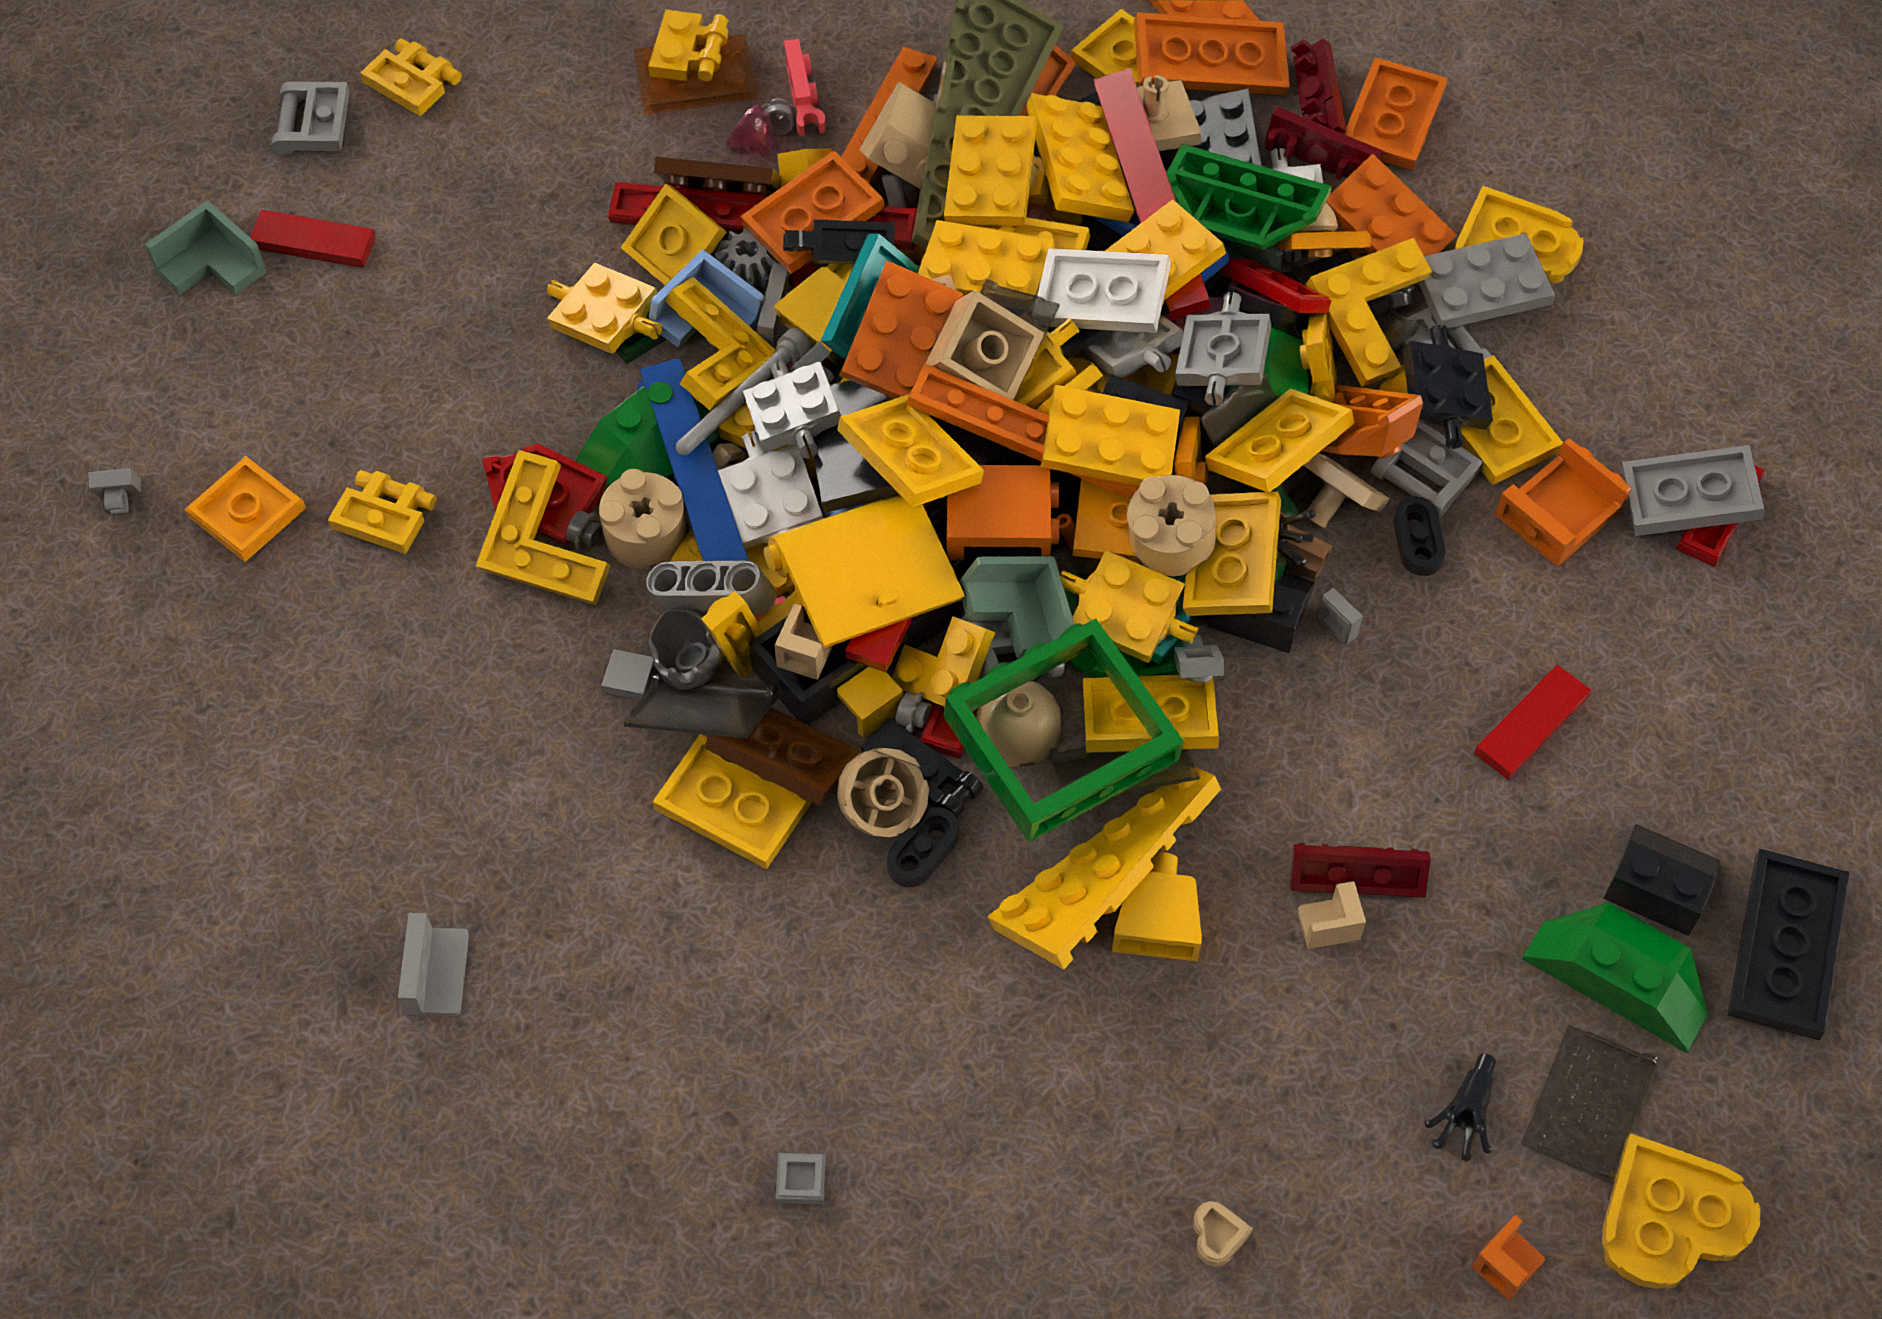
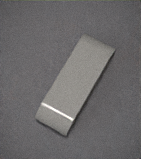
(701, 583)

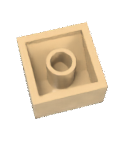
(902, 134)
(985, 345)

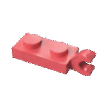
(803, 93)

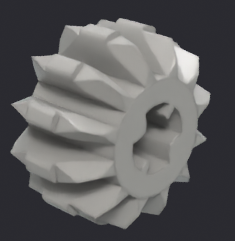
(746, 258)

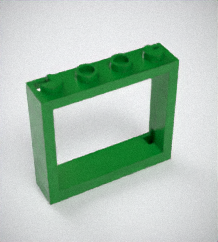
(1096, 787)

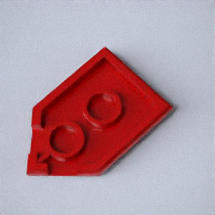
(574, 489)

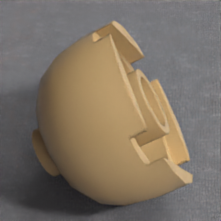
(1022, 724)
(882, 792)

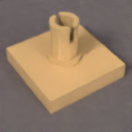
(1169, 113)
(1340, 485)

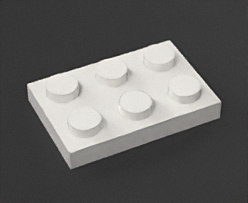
(1106, 288)

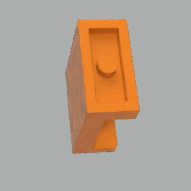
(1564, 503)
(1004, 511)

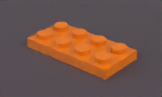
(1212, 52)

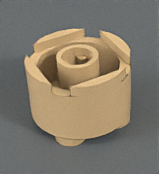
(642, 519)
(1171, 524)

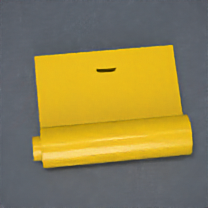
(863, 559)

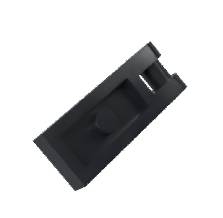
(934, 767)

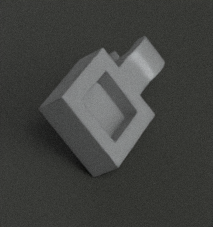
(1198, 661)

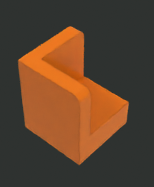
(1508, 1260)

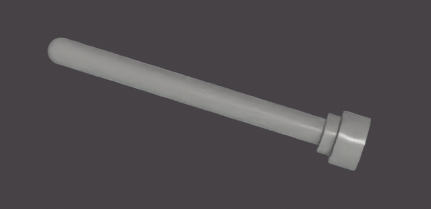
(789, 347)

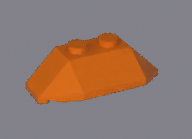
(1380, 419)

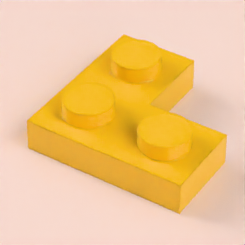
(957, 662)

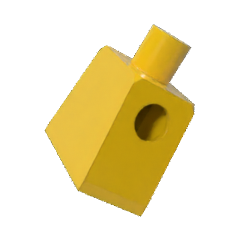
(812, 305)
(1161, 914)

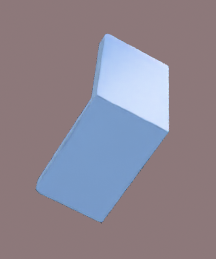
(719, 280)

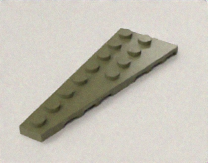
(987, 71)

